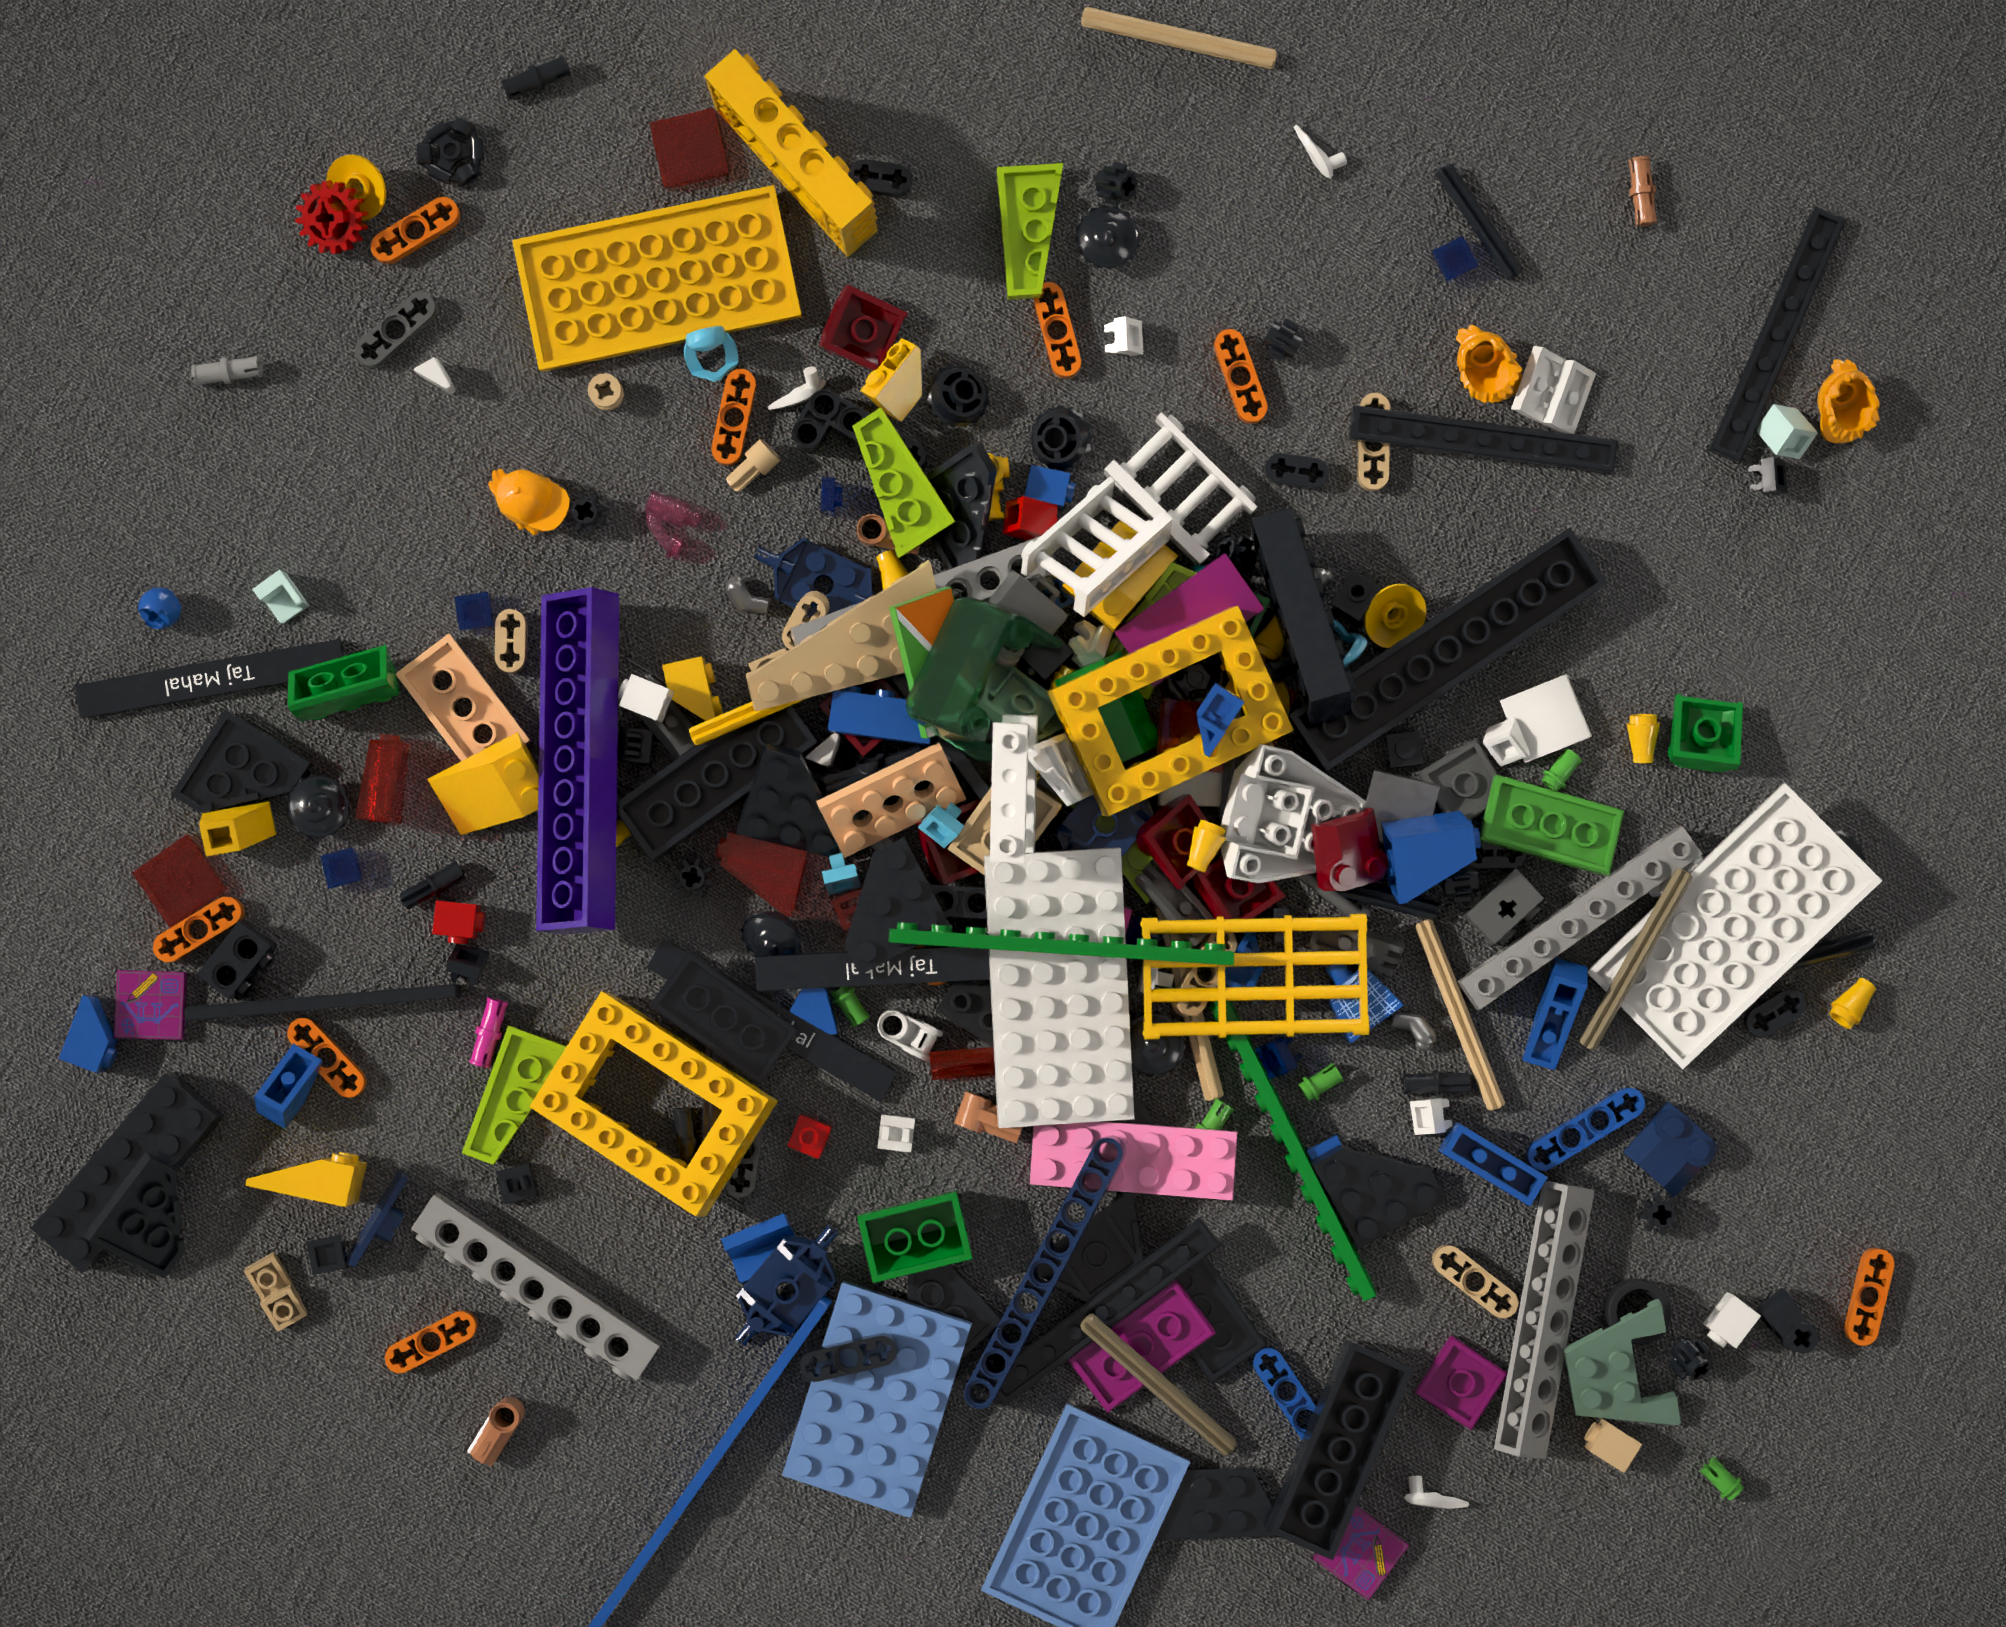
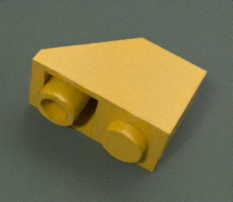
(897, 381)
(692, 686)
(236, 828)

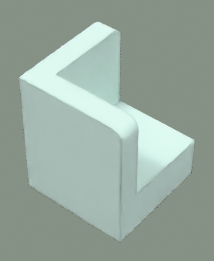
(1786, 431)
(281, 596)

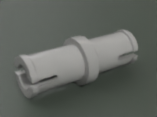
(227, 370)

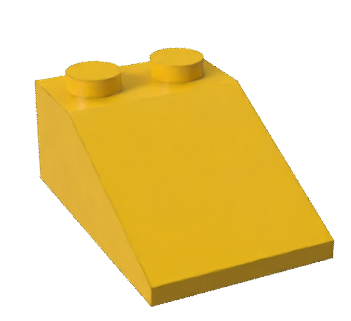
(1129, 593)
(490, 786)
(327, 1180)

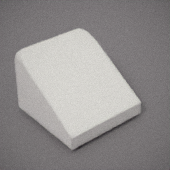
(435, 373)
(1506, 742)
(826, 751)

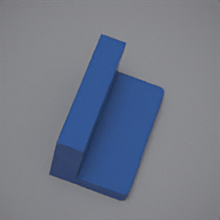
(754, 1244)

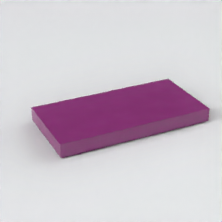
(1199, 597)
(1158, 1330)

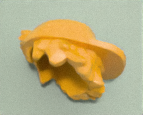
(1487, 365)
(1847, 403)
(530, 499)

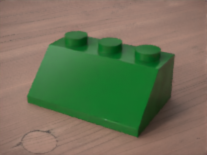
(342, 684)
(1124, 717)
(914, 1236)

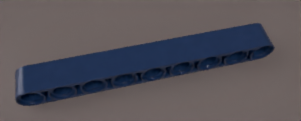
(1033, 1284)

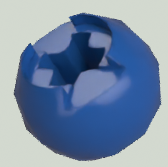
(159, 608)

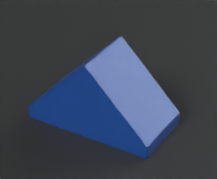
(816, 1008)

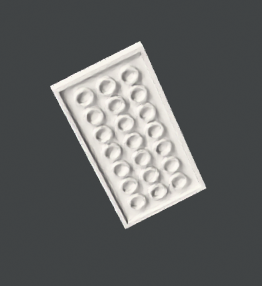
(1740, 924)
(1059, 1016)

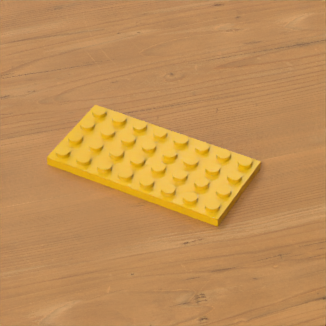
(656, 278)

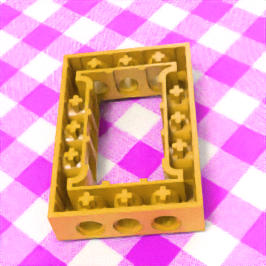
(763, 122)
(1079, 700)
(742, 1104)

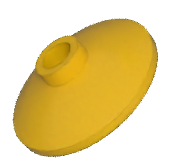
(356, 169)
(1407, 614)

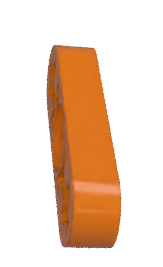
(402, 225)
(1072, 352)
(1224, 356)
(747, 395)
(172, 933)
(351, 1069)
(1859, 1285)
(413, 1360)

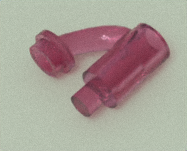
(665, 508)

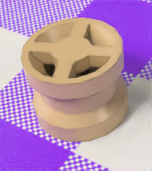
(611, 396)

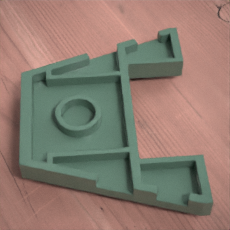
(1014, 693)
(1605, 1374)

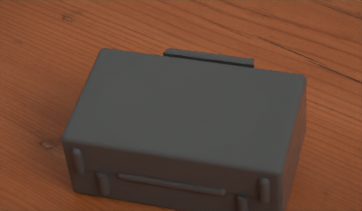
(1025, 599)

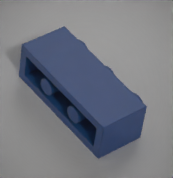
(873, 716)
(1492, 1164)

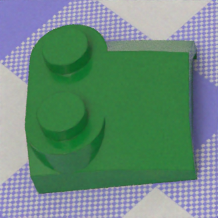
(1706, 734)

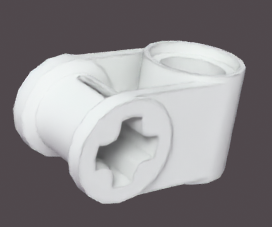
(911, 1034)

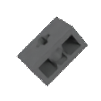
(1512, 889)

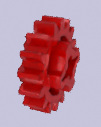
(329, 201)

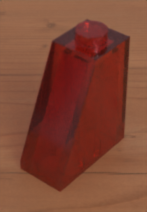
(383, 781)
(765, 868)

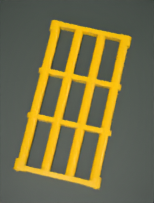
(1287, 992)

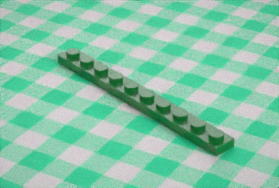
(1076, 945)
(1298, 1159)

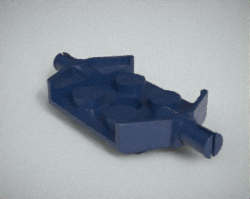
(806, 562)
(1080, 832)
(794, 1261)

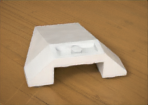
(1272, 812)

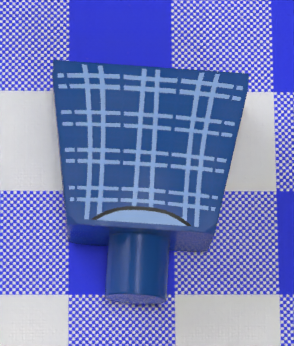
(1380, 999)

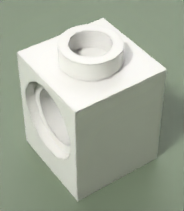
(645, 697)
(1730, 1321)

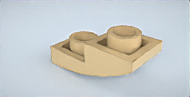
(276, 1291)

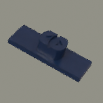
(382, 1220)

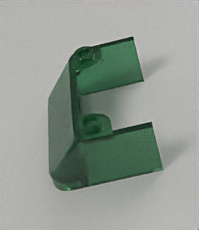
(959, 667)

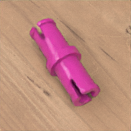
(488, 1032)

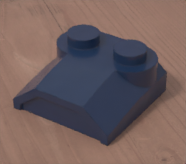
(1671, 1149)

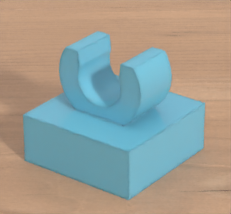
(942, 824)
(840, 877)

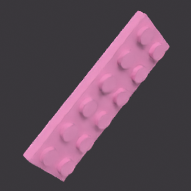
(1155, 1161)

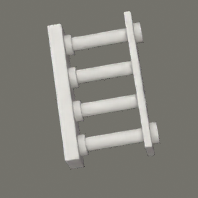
(1147, 499)
(1109, 571)
(1013, 789)

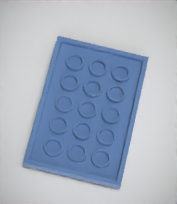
(878, 1427)
(1085, 1523)

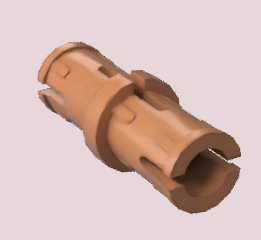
(1642, 191)

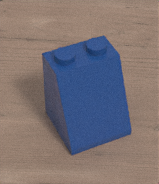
(1427, 851)

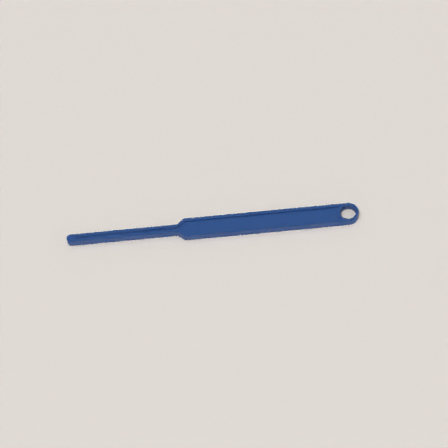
(711, 1462)

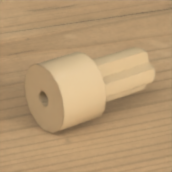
(760, 459)

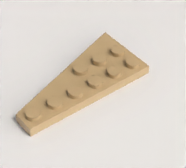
(843, 654)

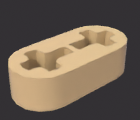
(799, 614)
(519, 641)

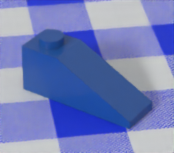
(1555, 1013)

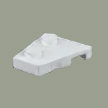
(1061, 768)

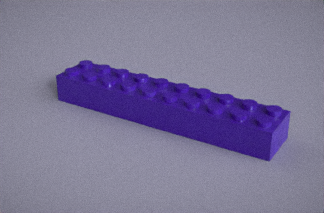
(578, 762)

